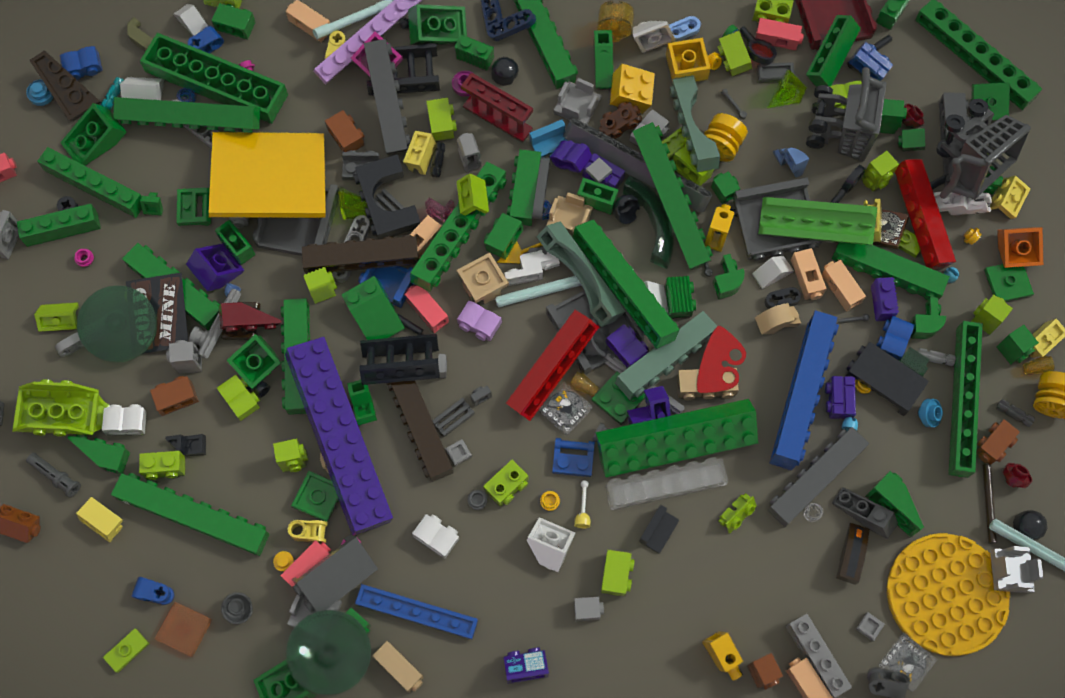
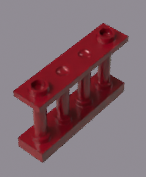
(497, 107)

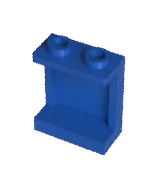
(394, 281)

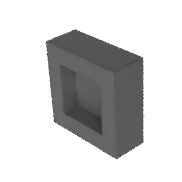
(480, 395)

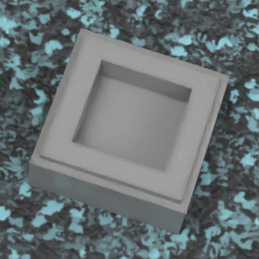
(599, 170)
(442, 360)
(458, 452)
(870, 626)

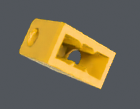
(721, 223)
(718, 647)

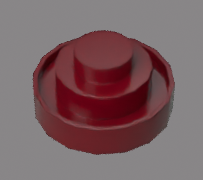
(914, 116)
(1017, 475)

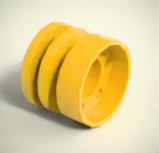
(728, 134)
(1051, 394)

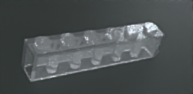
(666, 484)

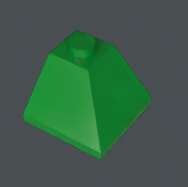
(254, 361)

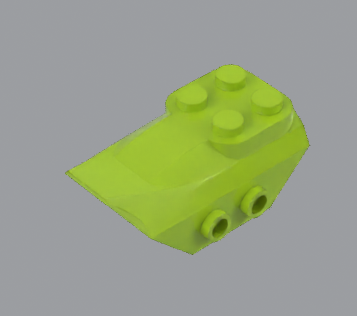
(58, 409)

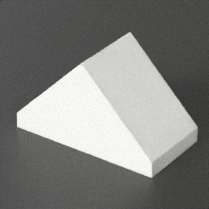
(191, 19)
(772, 271)

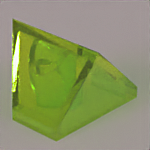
(788, 91)
(350, 204)

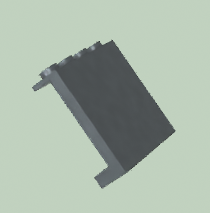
(748, 210)
(292, 234)
(560, 313)

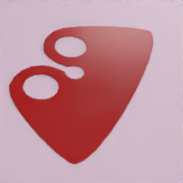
(711, 369)

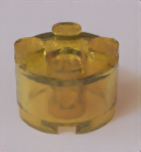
(616, 18)

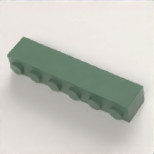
(662, 360)

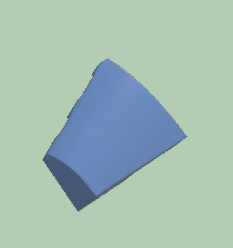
(794, 158)

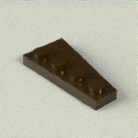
(65, 88)

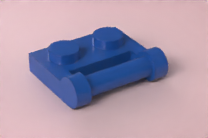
(570, 463)

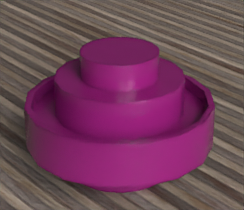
(458, 80)

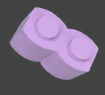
(479, 320)

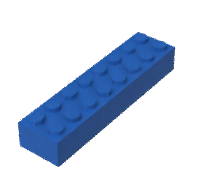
(804, 391)

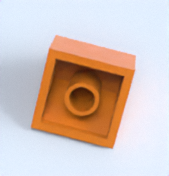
(1021, 246)

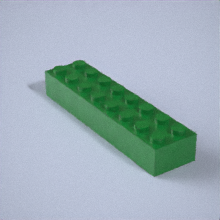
(213, 76)
(677, 437)

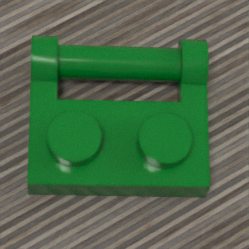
(188, 207)

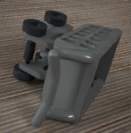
(860, 117)
(975, 141)

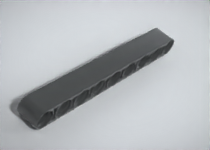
(629, 160)

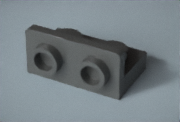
(353, 159)

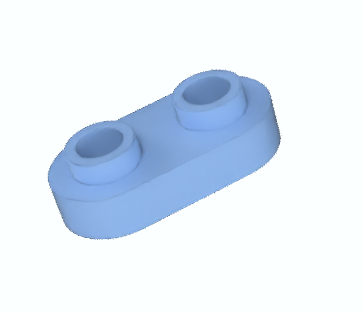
(682, 28)

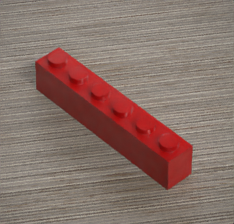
(924, 214)
(552, 365)

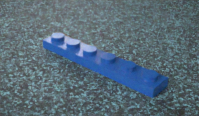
(416, 611)

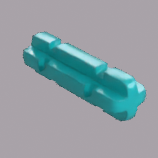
(113, 91)

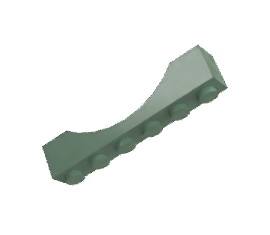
(703, 150)
(601, 300)

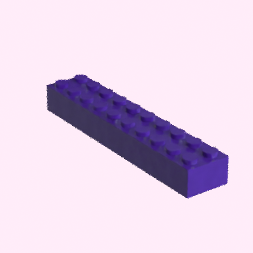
(338, 436)

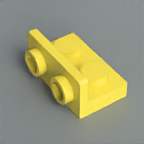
(1010, 196)

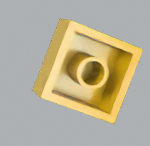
(688, 59)
(632, 86)

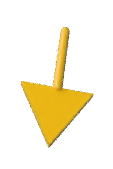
(516, 252)

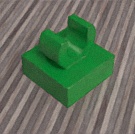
(151, 204)

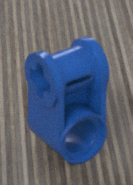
(207, 40)
(149, 590)

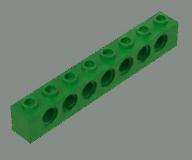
(968, 52)
(430, 259)

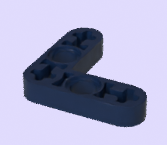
(502, 24)

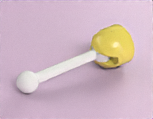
(582, 519)

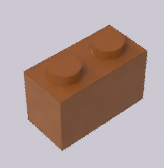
(344, 132)
(174, 395)
(765, 671)

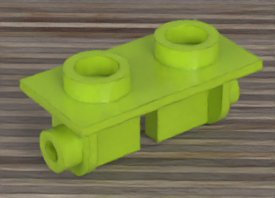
(744, 507)

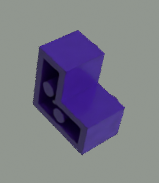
(656, 406)

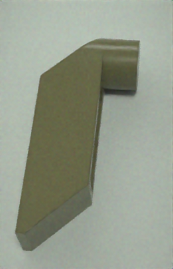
(136, 35)

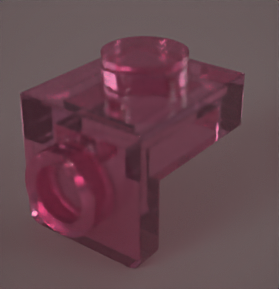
(436, 210)

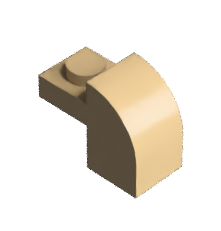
(777, 318)

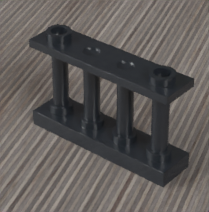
(412, 83)
(399, 371)

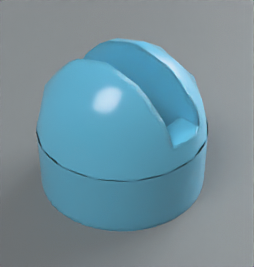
(952, 278)
(849, 422)

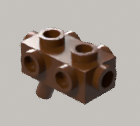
(622, 119)

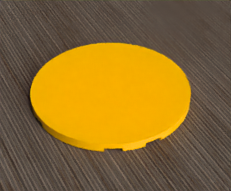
(946, 595)

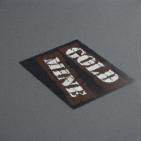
(167, 299)

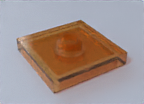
(183, 629)

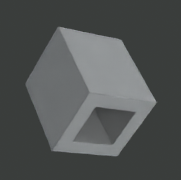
(588, 609)

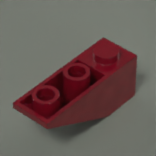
(240, 315)

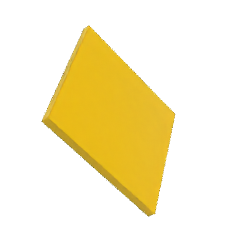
(267, 175)

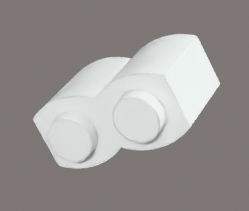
(125, 420)
(436, 535)

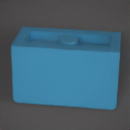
(547, 137)

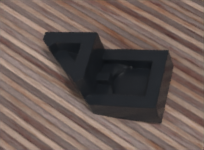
(189, 445)

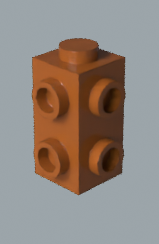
(1000, 437)
(18, 523)

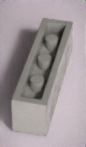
(818, 654)

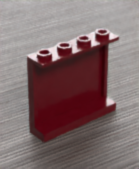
(819, 15)

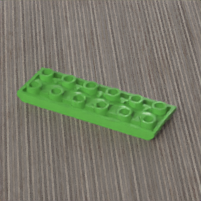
(818, 220)

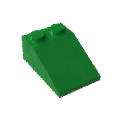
(436, 24)
(93, 135)
(373, 310)
(894, 496)
(280, 684)

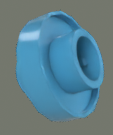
(39, 93)
(930, 413)

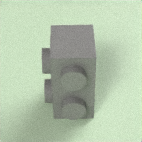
(184, 357)

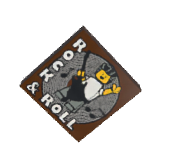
(892, 228)

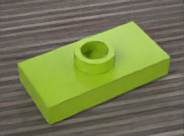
(675, 142)
(909, 243)
(126, 650)

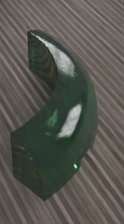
(661, 224)

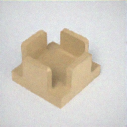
(569, 211)
(482, 279)

